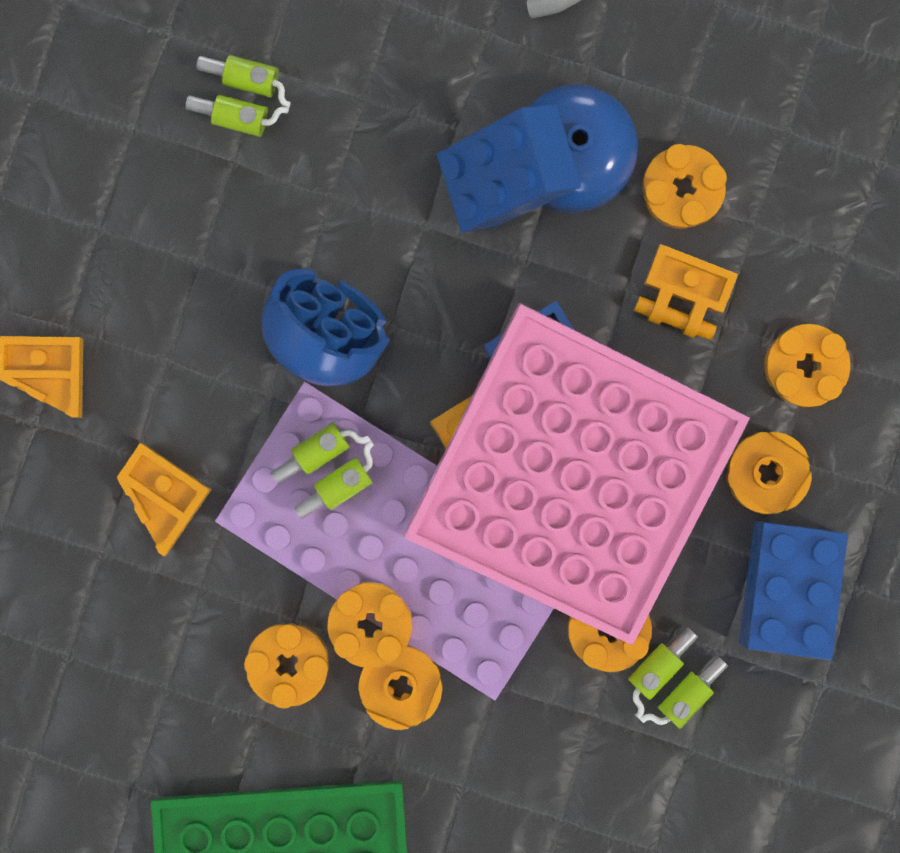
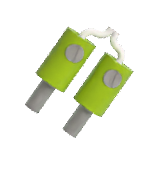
(245, 76)
(318, 451)
(687, 696)

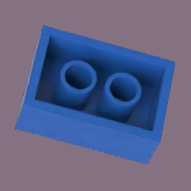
(509, 168)
(793, 590)

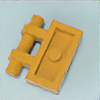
(690, 280)

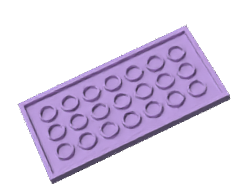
(457, 614)

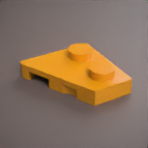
(45, 369)
(161, 494)

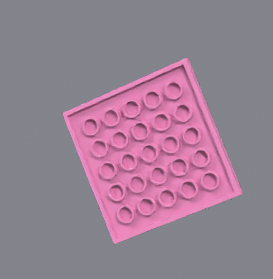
(575, 475)

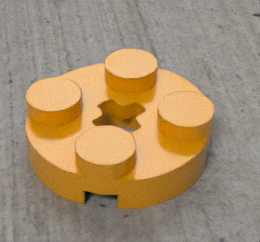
(677, 163)
(826, 350)
(792, 468)
(351, 641)
(605, 654)
(287, 689)
(411, 707)

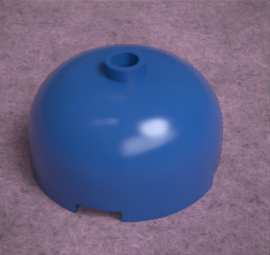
(609, 146)
(308, 339)

